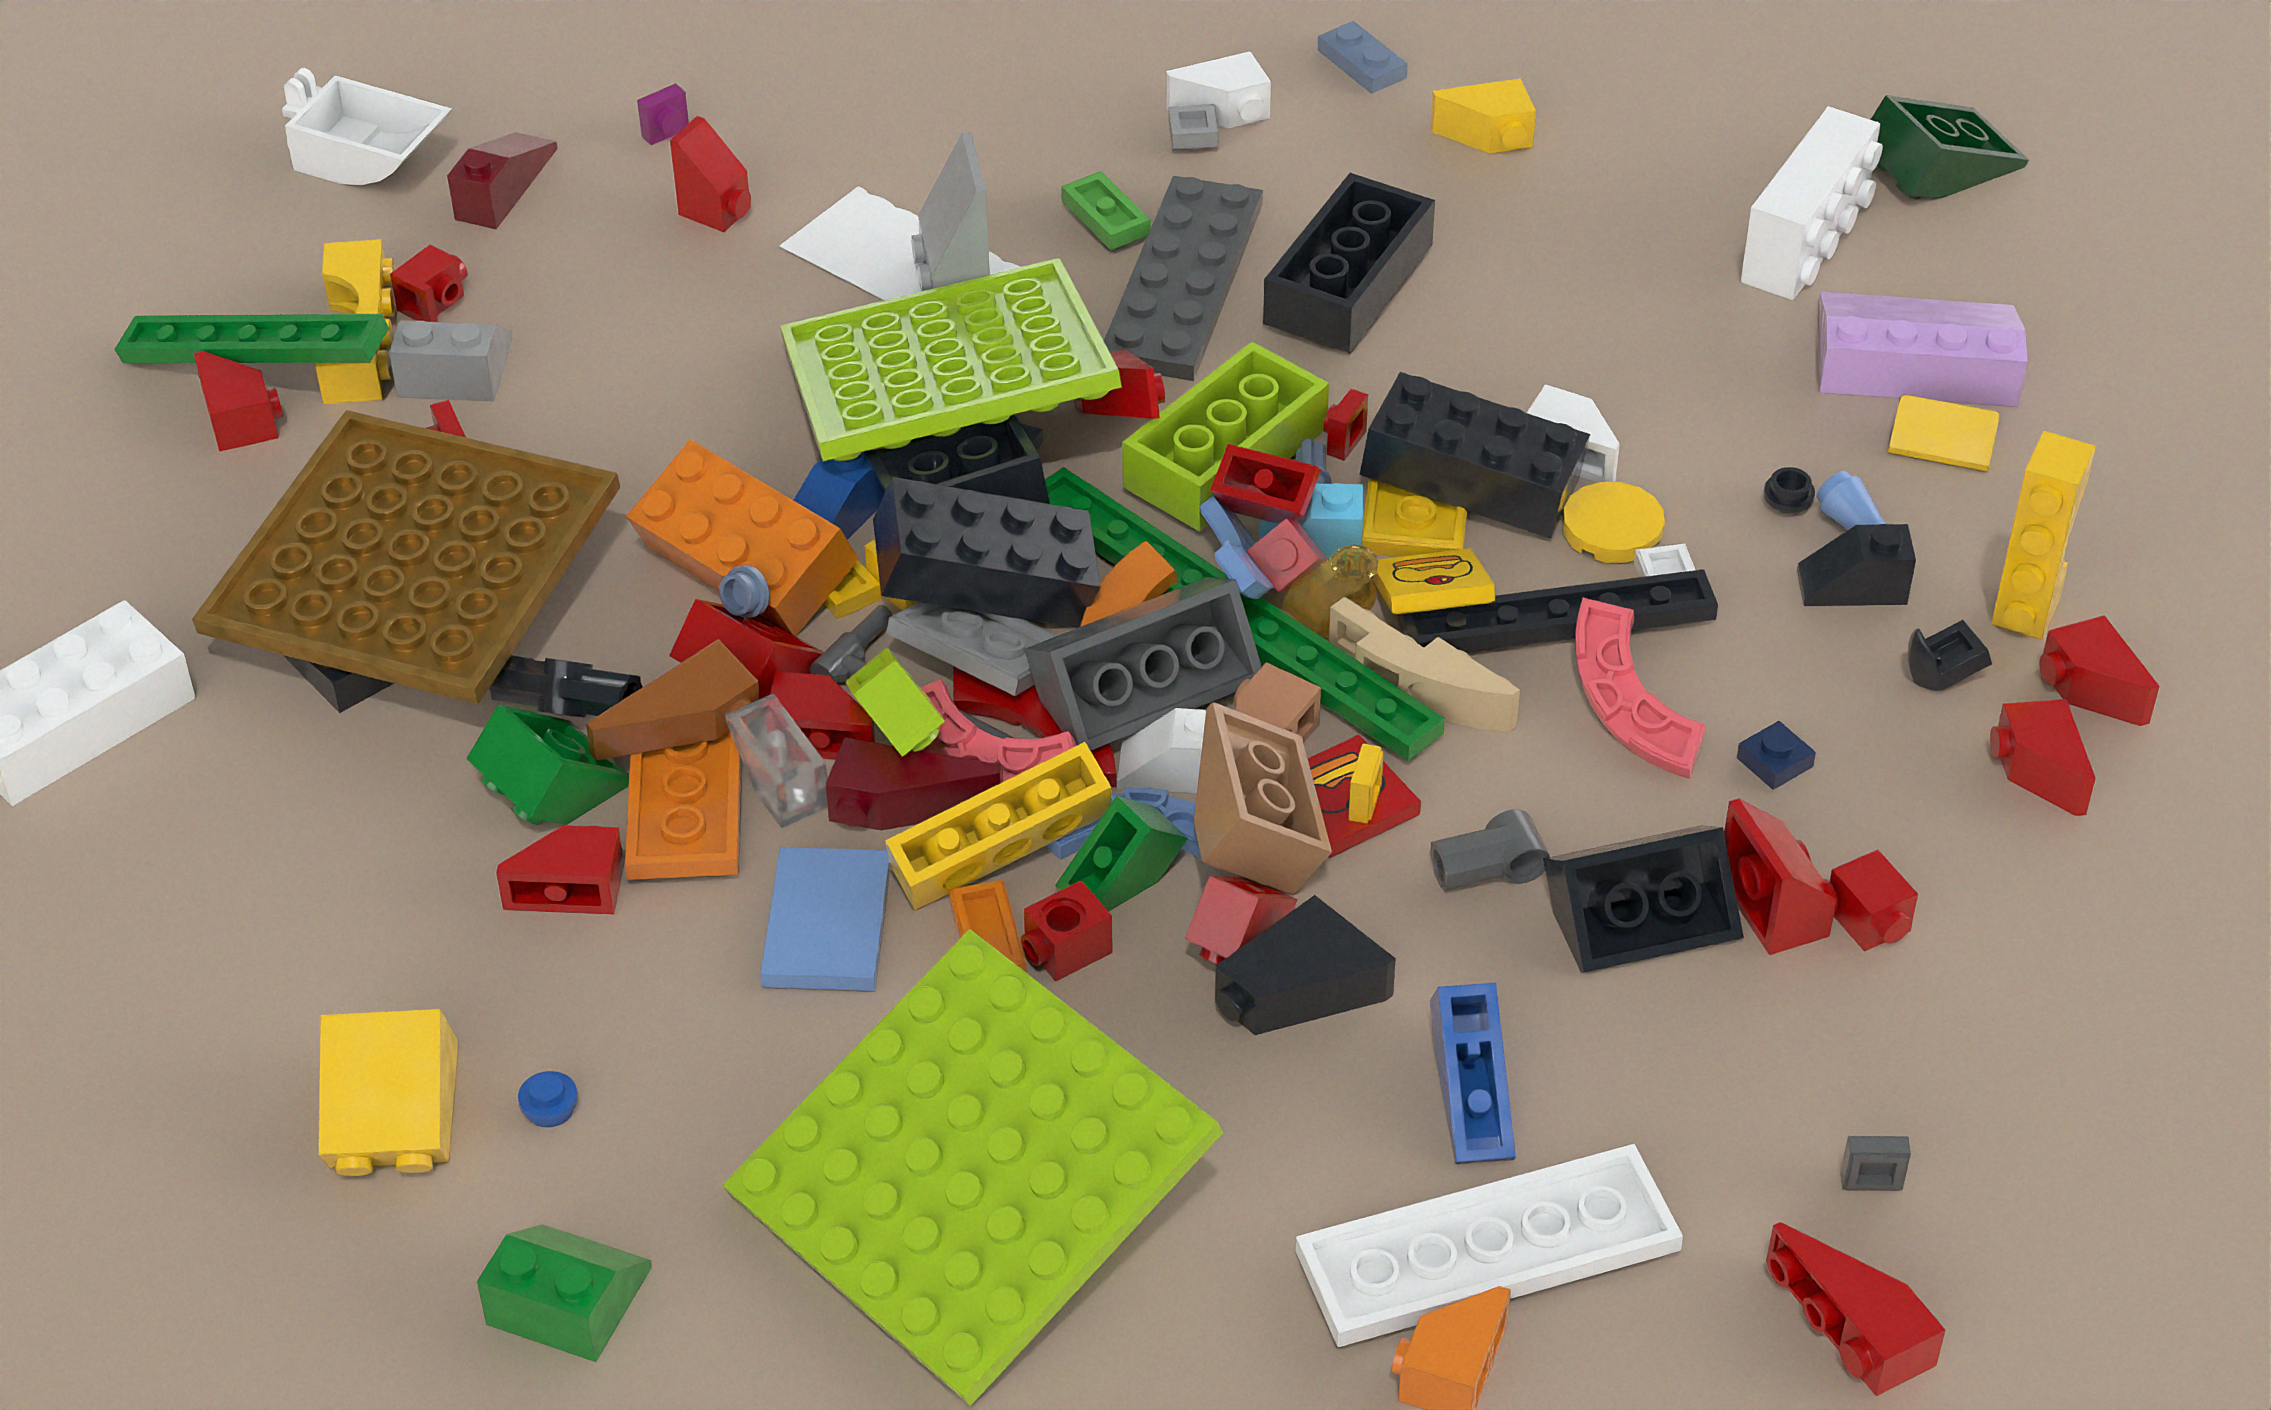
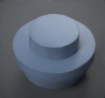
(744, 592)

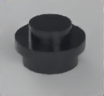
(1789, 490)

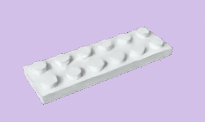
(1506, 1233)

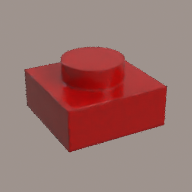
(1346, 424)

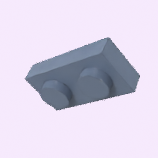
(1362, 57)

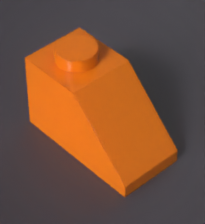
(1452, 1352)

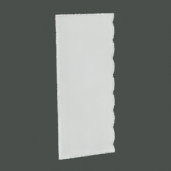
(867, 245)

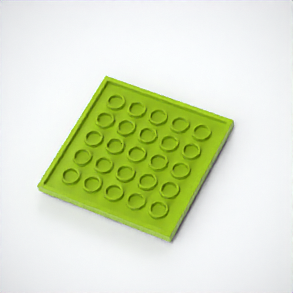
(947, 359)
(972, 1164)

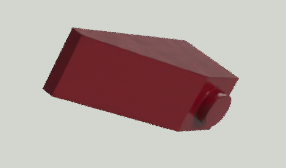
(495, 176)
(885, 791)

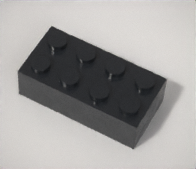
(1348, 262)
(1474, 454)
(985, 553)

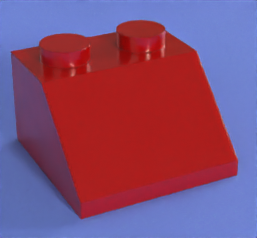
(753, 641)
(1776, 881)

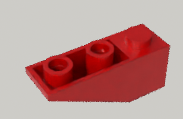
(1139, 391)
(1866, 1314)

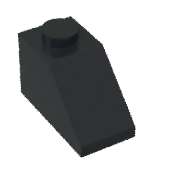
(1860, 568)

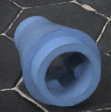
(1848, 501)

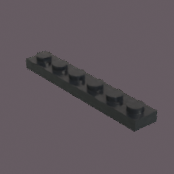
(1554, 611)

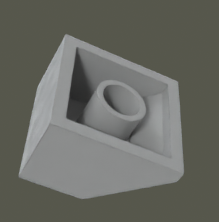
(448, 360)

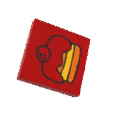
(1332, 778)

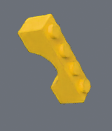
(357, 283)
(2040, 534)

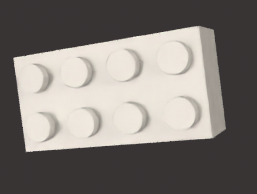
(1811, 203)
(85, 697)

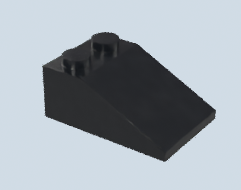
(976, 458)

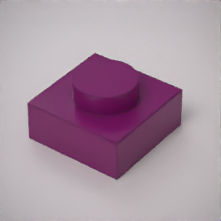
(663, 113)

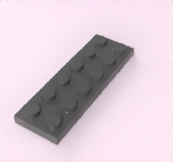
(1184, 274)

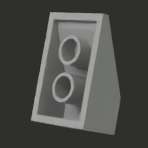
(954, 222)

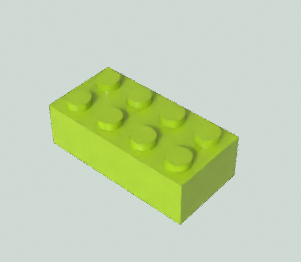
(1245, 402)

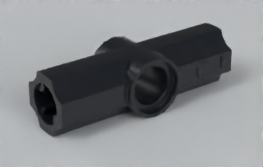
(562, 686)

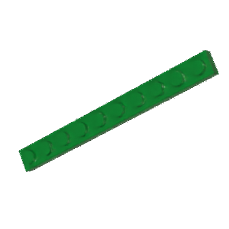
(1280, 640)

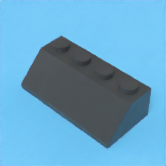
(1146, 662)

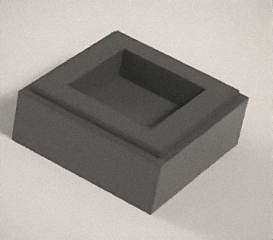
(1875, 1162)

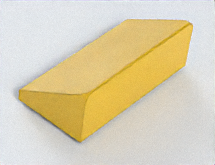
(1944, 432)

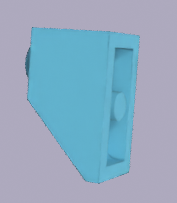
(1331, 517)

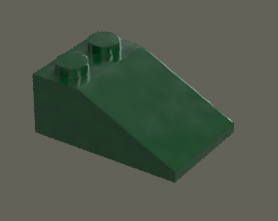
(1941, 147)

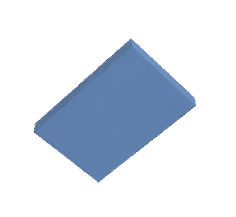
(826, 919)

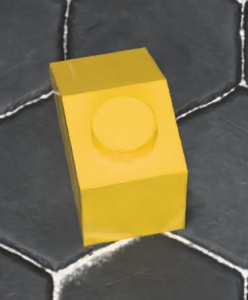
(1485, 115)

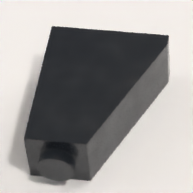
(1303, 971)

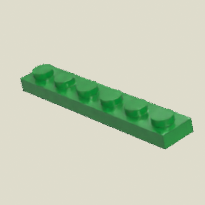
(253, 338)

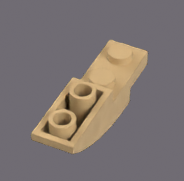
(1434, 674)

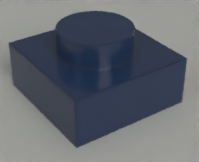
(1776, 755)

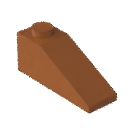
(677, 707)

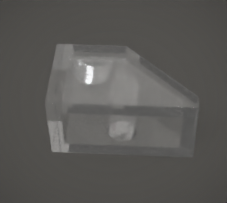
(779, 760)

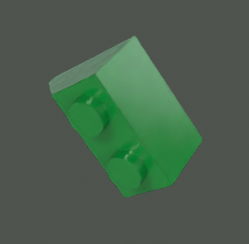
(543, 766)
(559, 1289)

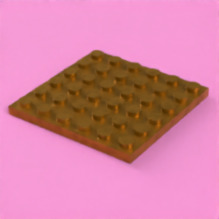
(409, 556)

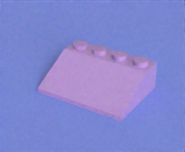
(1921, 349)

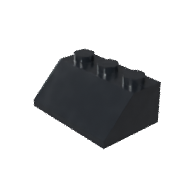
(1645, 897)

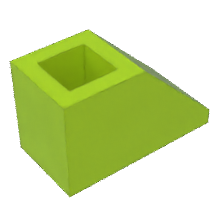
(896, 703)

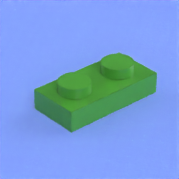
(1105, 210)

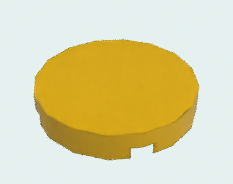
(1612, 521)

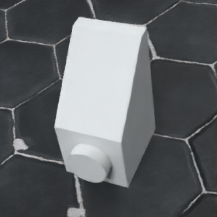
(1230, 83)
(1583, 415)
(1164, 753)

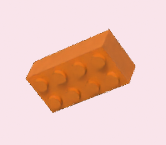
(720, 517)

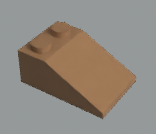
(1257, 802)

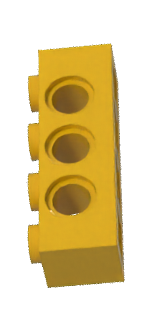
(999, 826)

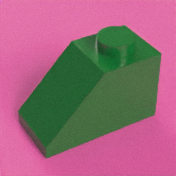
(1124, 852)

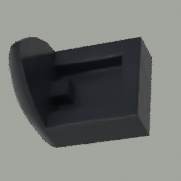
(1946, 656)

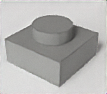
(1193, 127)

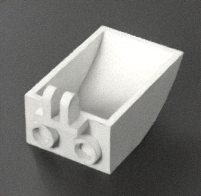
(352, 128)

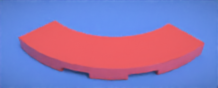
(1621, 700)
(965, 740)

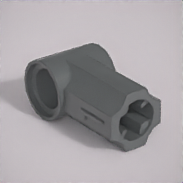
(1505, 847)

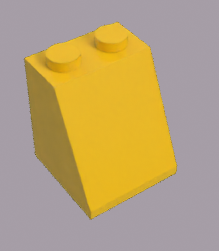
(386, 1090)

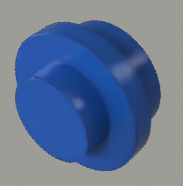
(548, 1098)

